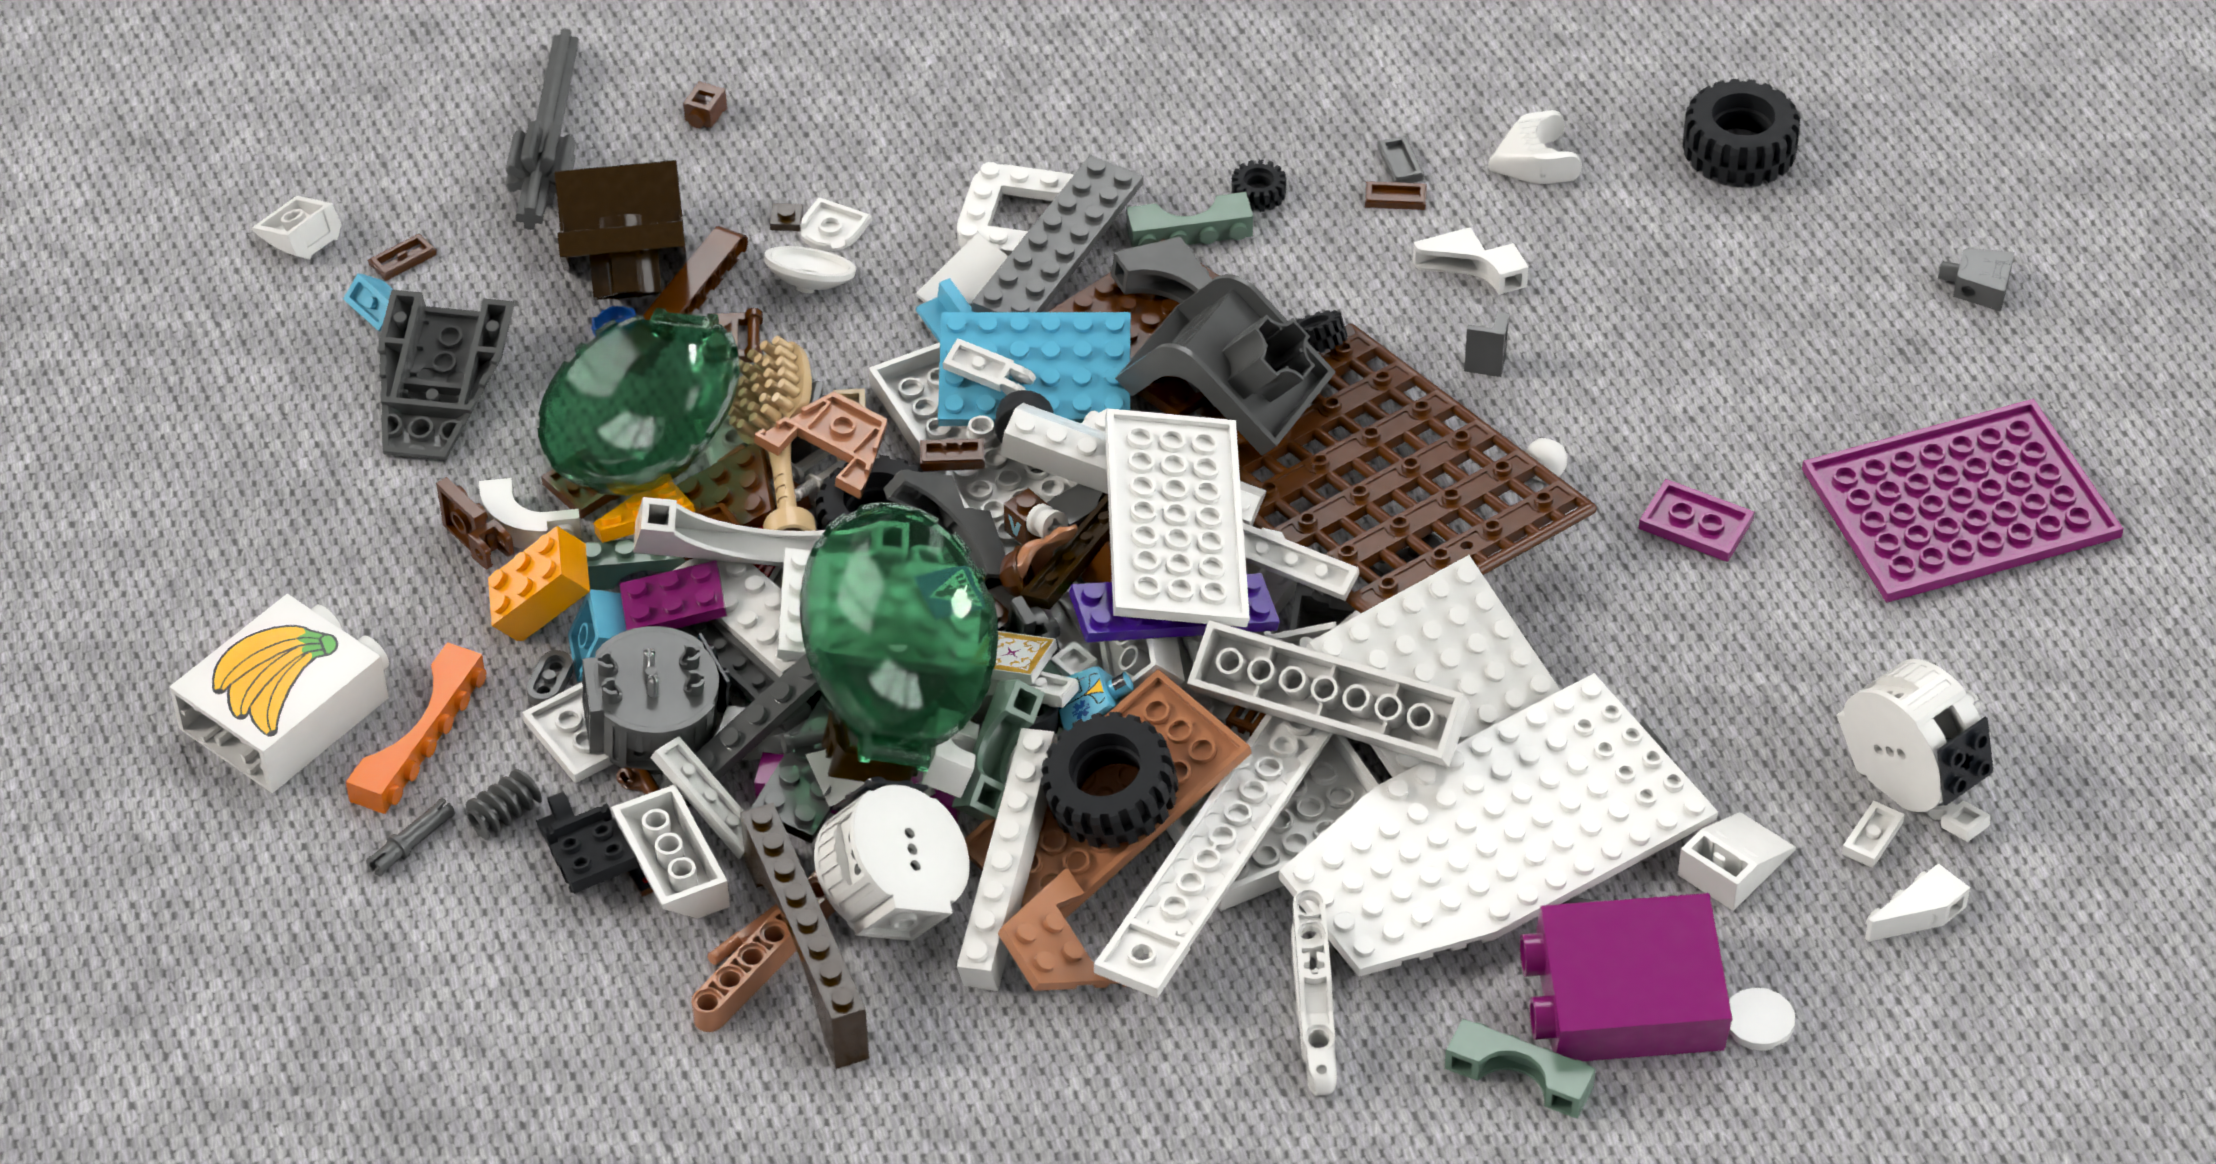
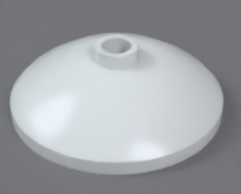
(809, 267)

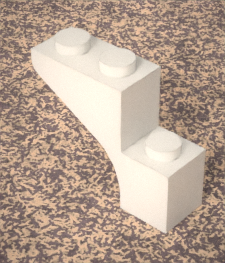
(1464, 254)

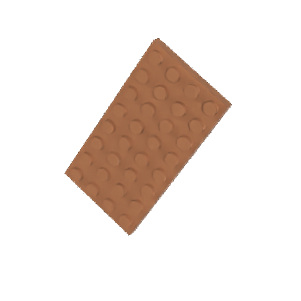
(1202, 755)

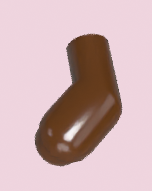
(637, 780)

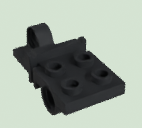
(585, 845)

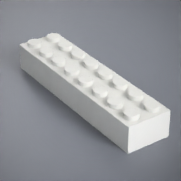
(1329, 693)

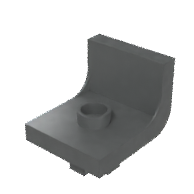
(1238, 356)

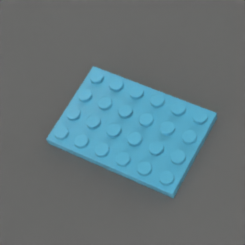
(1067, 351)

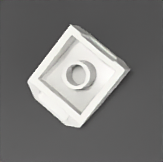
(300, 226)

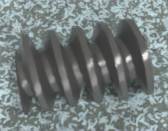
(501, 800)

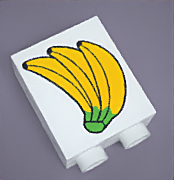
(281, 691)

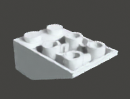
(1732, 858)

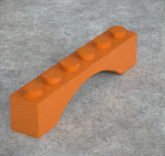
(383, 775)

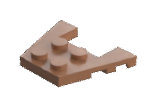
(838, 428)
(1046, 943)

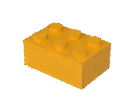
(538, 584)

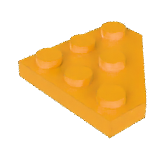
(621, 519)

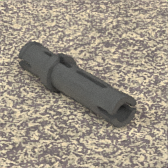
(401, 844)

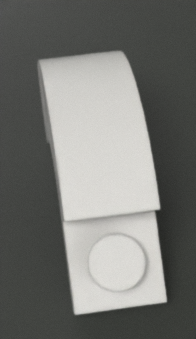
(523, 524)

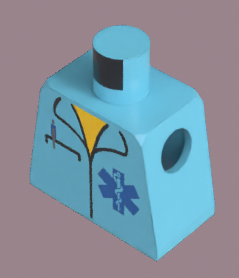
(1096, 694)

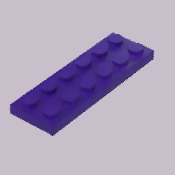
(1095, 615)

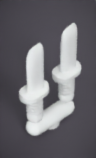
(812, 481)

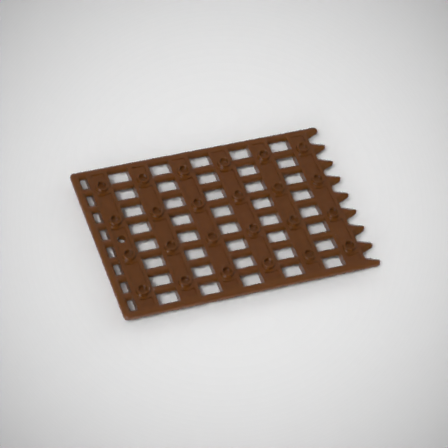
(1402, 477)

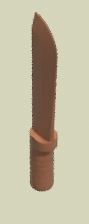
(738, 938)

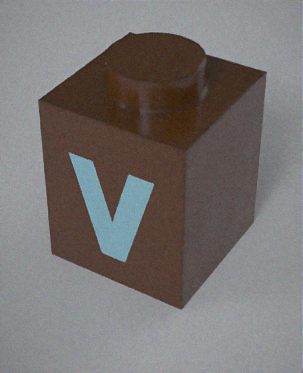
(1016, 514)

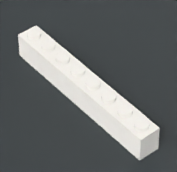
(1006, 863)

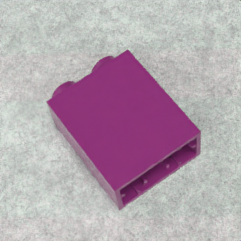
(1628, 978)

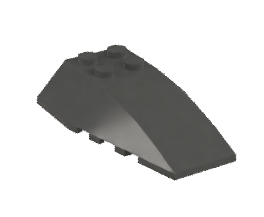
(435, 370)

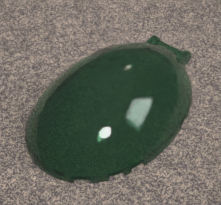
(639, 402)
(897, 630)

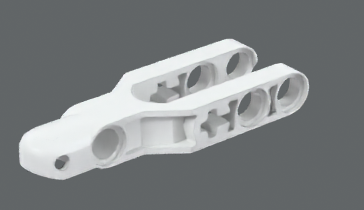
(1314, 993)

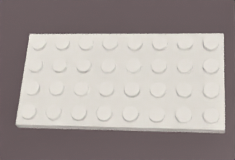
(1175, 518)

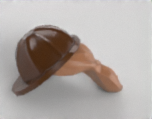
(1026, 561)

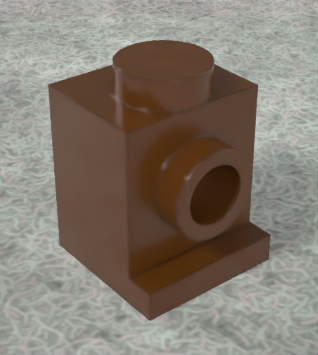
(701, 112)

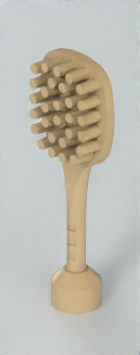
(766, 393)

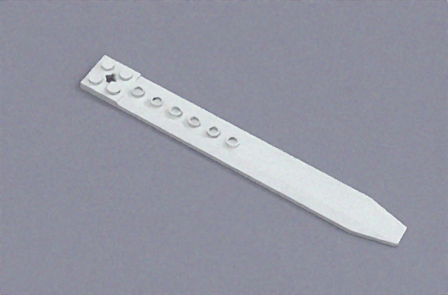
(1210, 855)

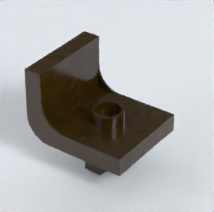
(621, 222)

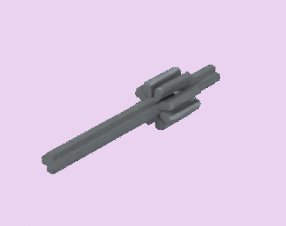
(541, 149)

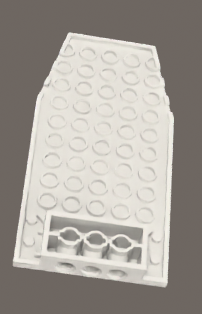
(1507, 828)

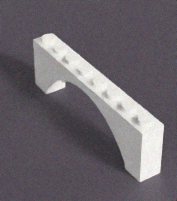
(675, 531)

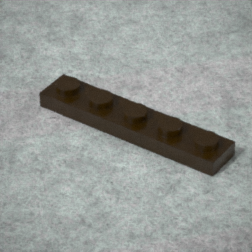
(1070, 560)

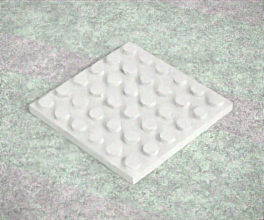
(1450, 636)

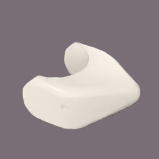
(1528, 159)

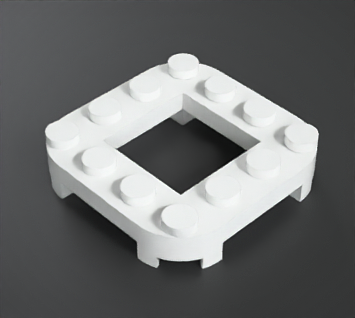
(989, 187)

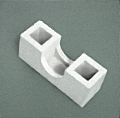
(953, 762)

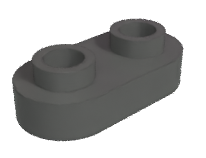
(546, 679)

